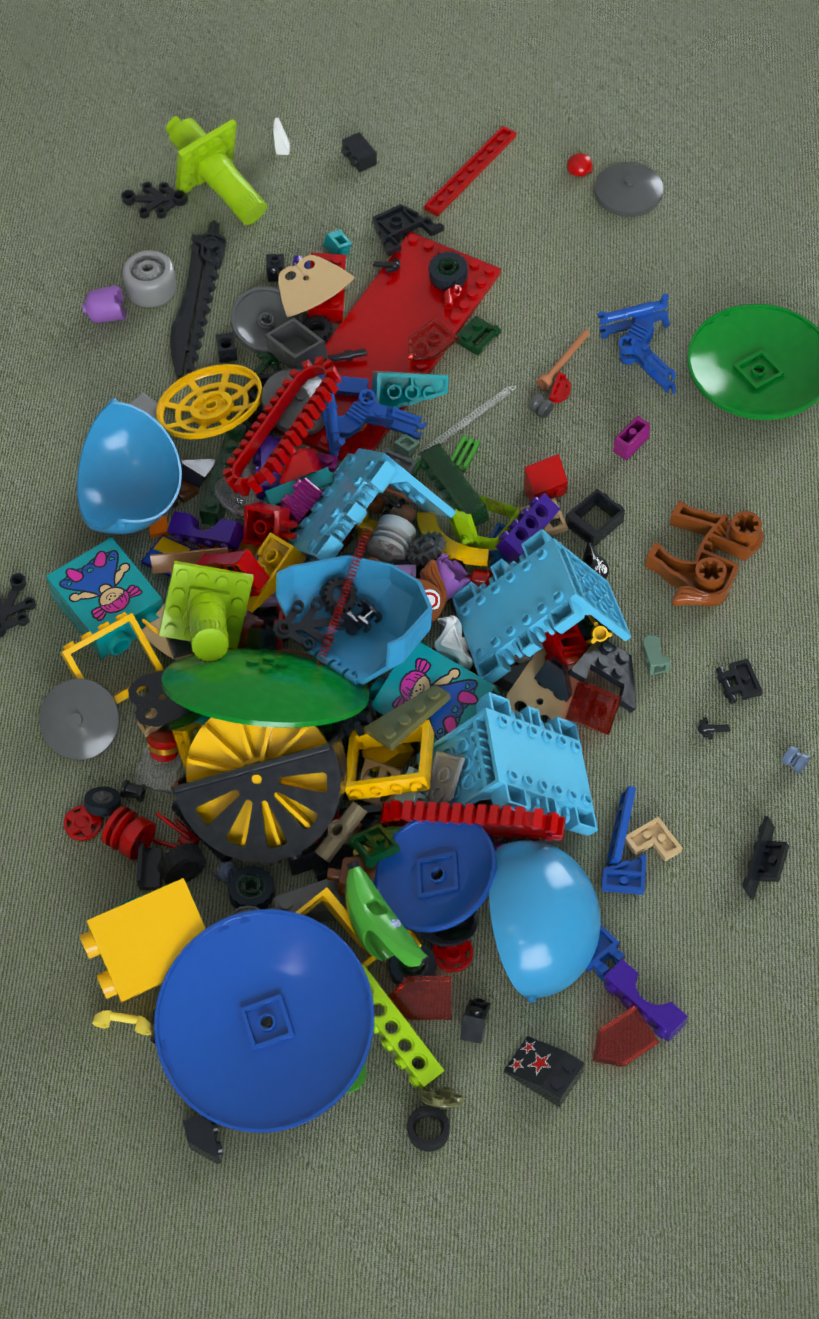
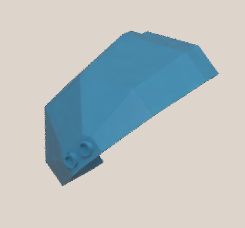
(392, 591)

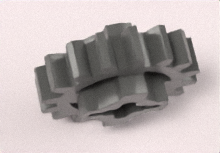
(425, 548)

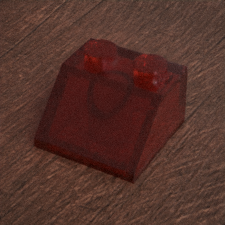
(593, 708)

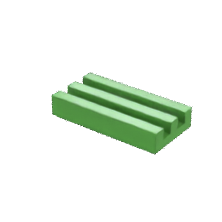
(469, 442)

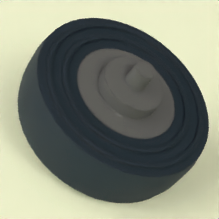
(102, 801)

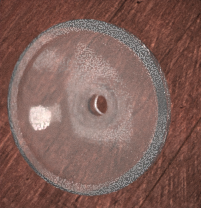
(234, 502)

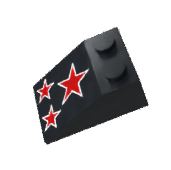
(545, 1070)

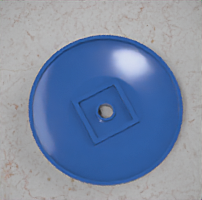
(408, 881)

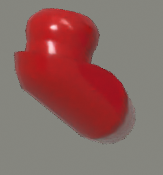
(450, 294)

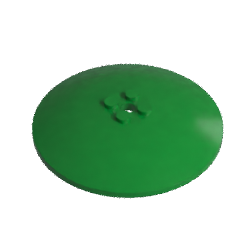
(760, 338)

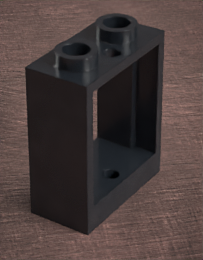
(583, 529)

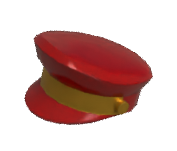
(162, 746)

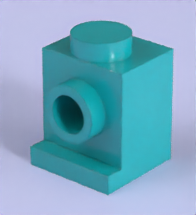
(337, 243)

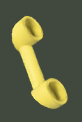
(104, 1018)

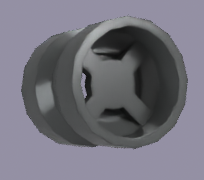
(542, 406)

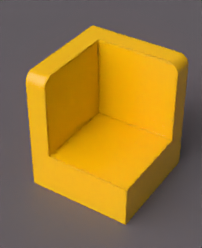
(366, 522)

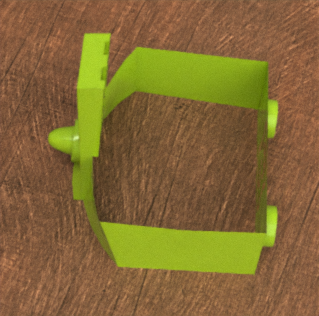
(465, 530)

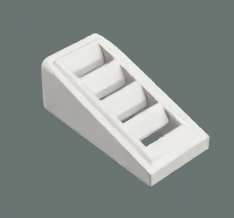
(281, 140)

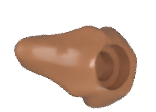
(406, 512)

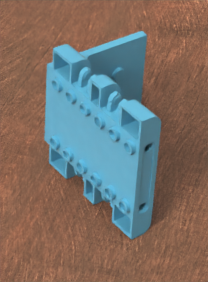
(346, 501)
(525, 600)
(521, 762)

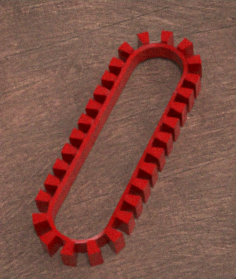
(292, 436)
(492, 820)

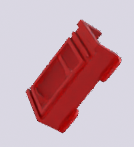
(244, 561)
(572, 652)

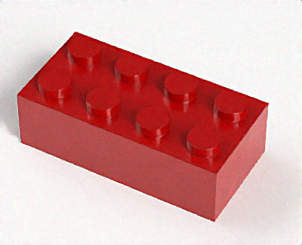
(334, 306)

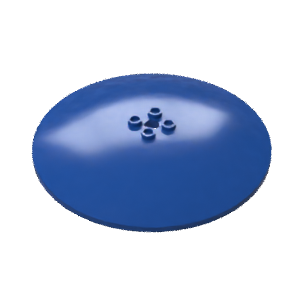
(215, 1009)

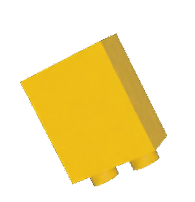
(142, 939)

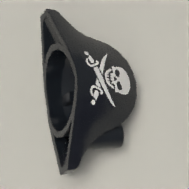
(595, 561)

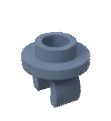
(225, 871)

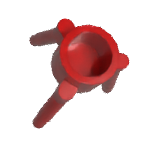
(186, 835)

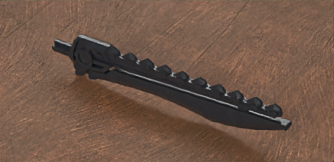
(212, 253)

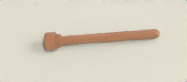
(545, 380)

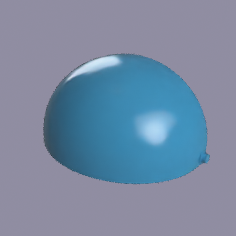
(126, 471)
(542, 917)

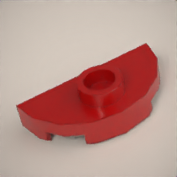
(561, 389)

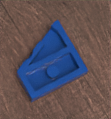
(625, 877)

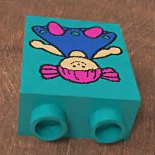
(100, 588)
(420, 672)

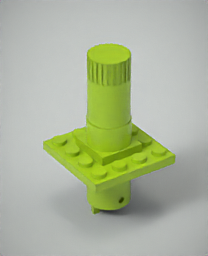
(210, 160)
(206, 608)

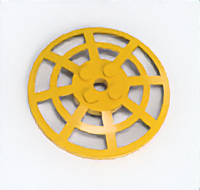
(219, 400)

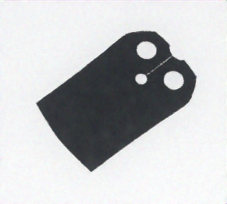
(166, 709)

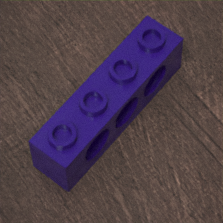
(530, 522)

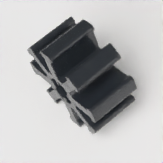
(356, 722)

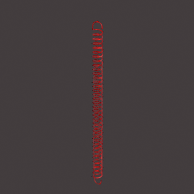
(343, 595)

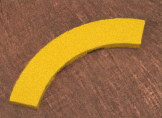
(469, 555)

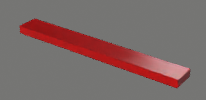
(470, 171)

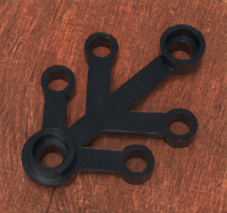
(176, 198)
(8, 609)
(306, 625)

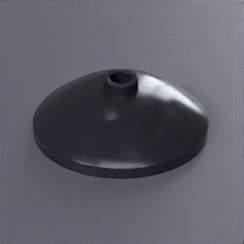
(455, 935)

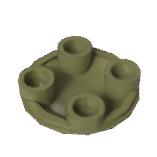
(441, 1099)

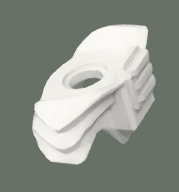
(452, 644)

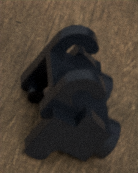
(355, 623)

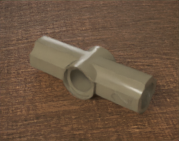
(345, 824)

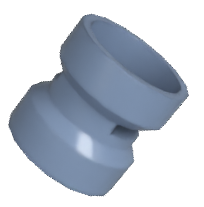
(795, 759)

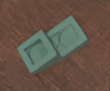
(405, 446)

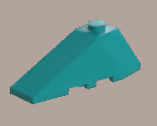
(406, 389)

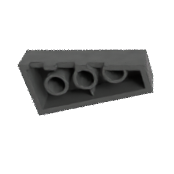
(297, 898)

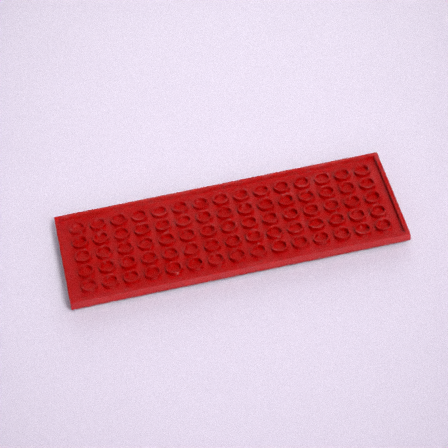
(387, 316)

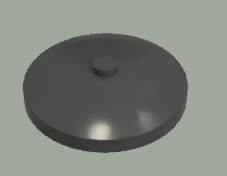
(628, 189)
(257, 314)
(297, 403)
(79, 719)

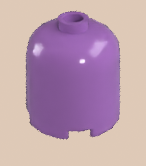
(104, 304)
(452, 574)

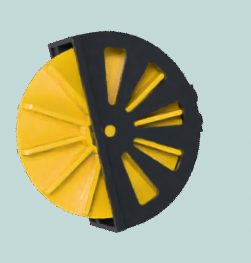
(262, 788)

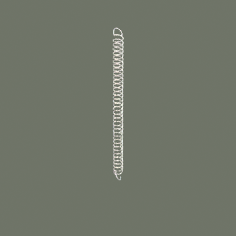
(469, 419)

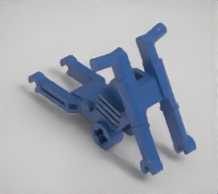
(639, 337)
(366, 411)

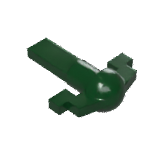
(269, 359)

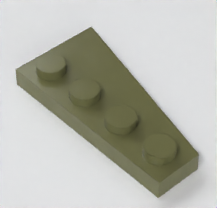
(406, 718)

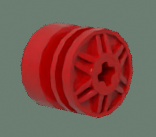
(126, 830)

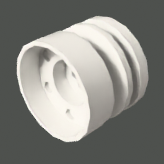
(391, 538)

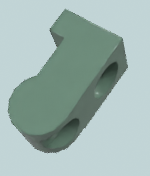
(653, 657)

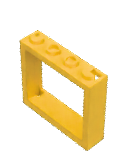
(105, 628)
(393, 784)
(340, 913)

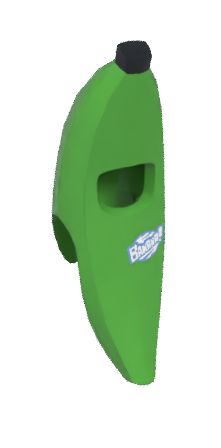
(376, 923)

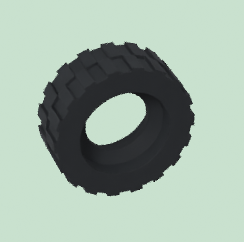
(181, 862)

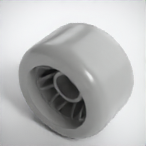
(149, 278)

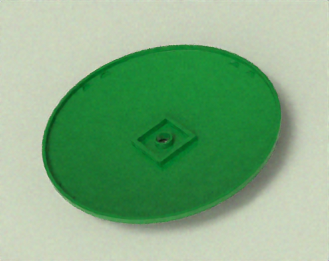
(264, 689)

